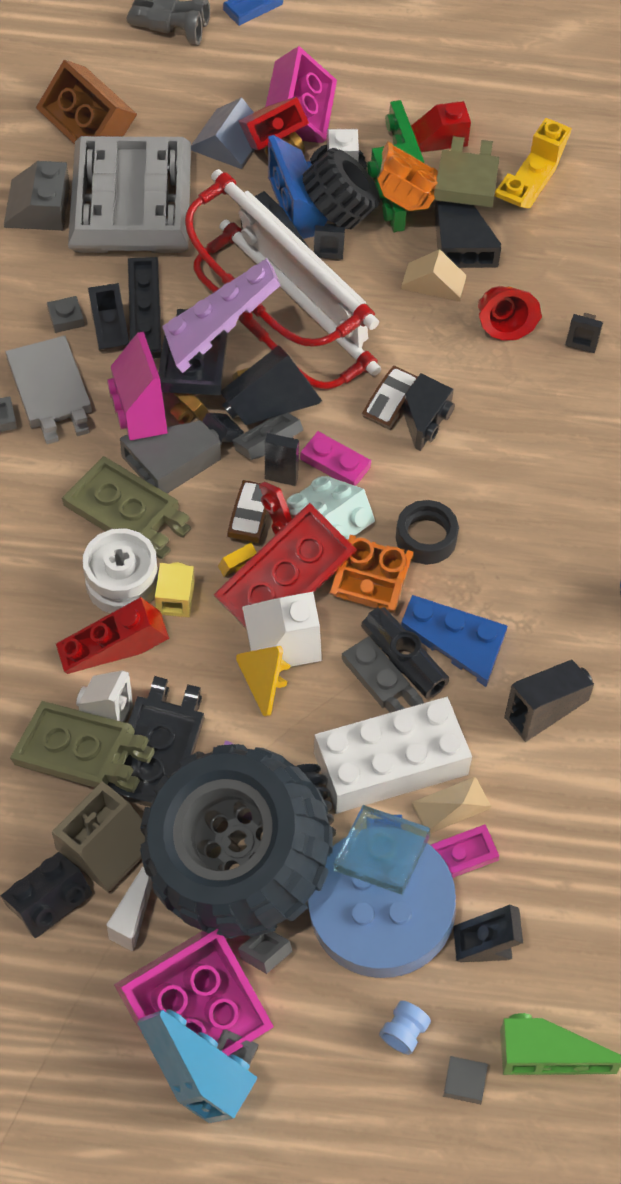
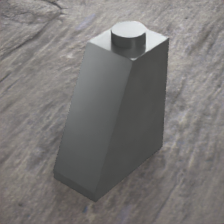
(172, 457)

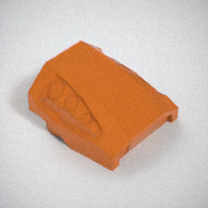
(406, 179)
(372, 574)

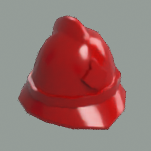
(508, 312)

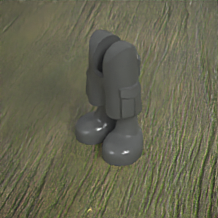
(165, 14)

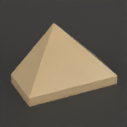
(451, 805)

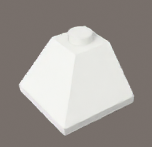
(286, 623)

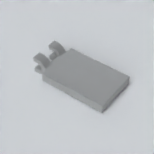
(50, 386)

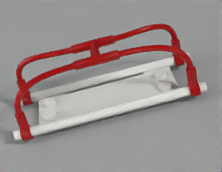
(298, 266)

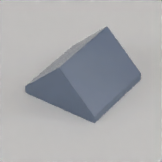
(223, 136)

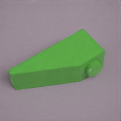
(545, 1048)

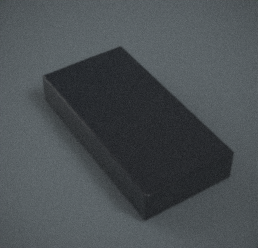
(281, 459)

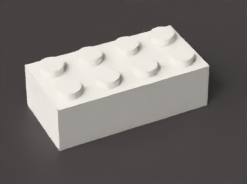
(392, 754)

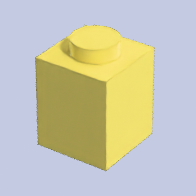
(175, 589)

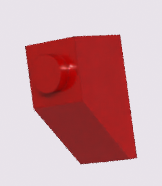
(275, 120)
(440, 124)

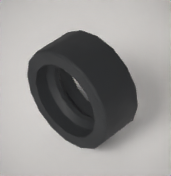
(429, 511)

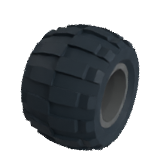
(273, 872)

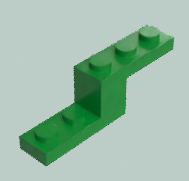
(405, 140)

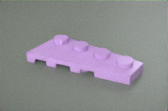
(218, 312)

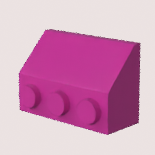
(314, 86)
(137, 391)

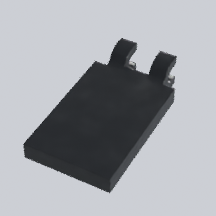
(202, 376)
(171, 733)

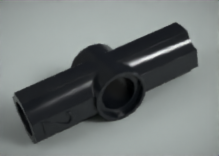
(417, 665)

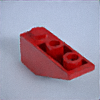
(114, 637)

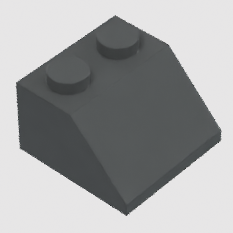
(39, 197)

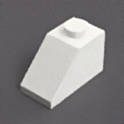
(344, 140)
(107, 696)

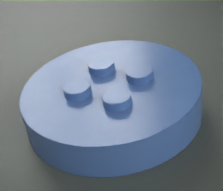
(382, 930)

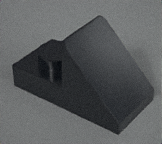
(108, 316)
(488, 936)

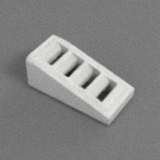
(128, 917)

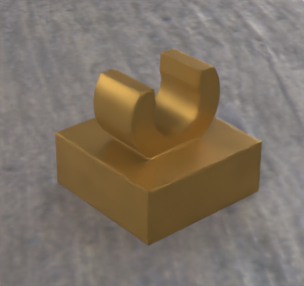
(187, 408)

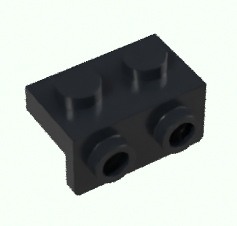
(47, 894)

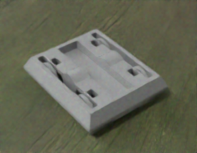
(130, 194)

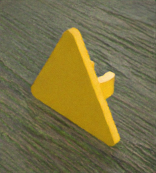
(261, 674)

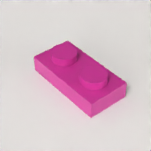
(335, 459)
(467, 850)

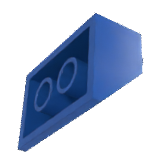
(285, 175)

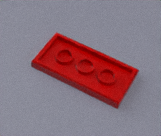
(289, 564)

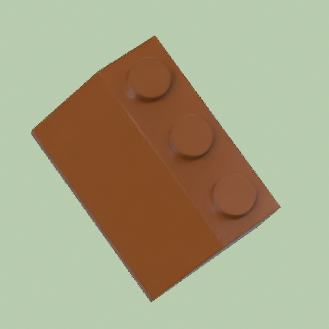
(84, 105)

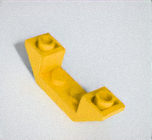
(538, 167)

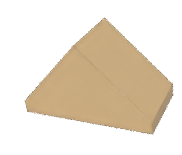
(434, 276)

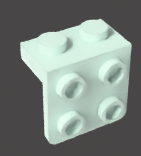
(338, 502)

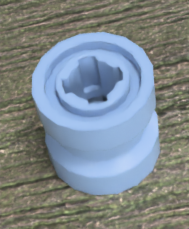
(405, 1027)

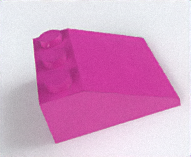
(201, 985)

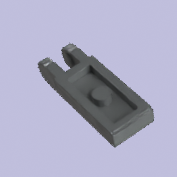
(380, 675)

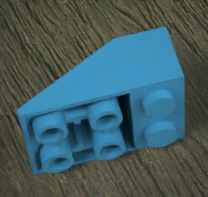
(195, 1069)

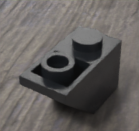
(425, 407)

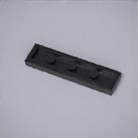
(145, 301)

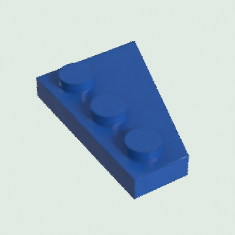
(461, 636)

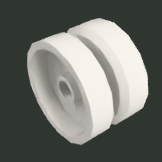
(120, 569)

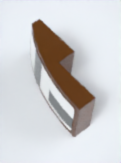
(389, 397)
(248, 514)

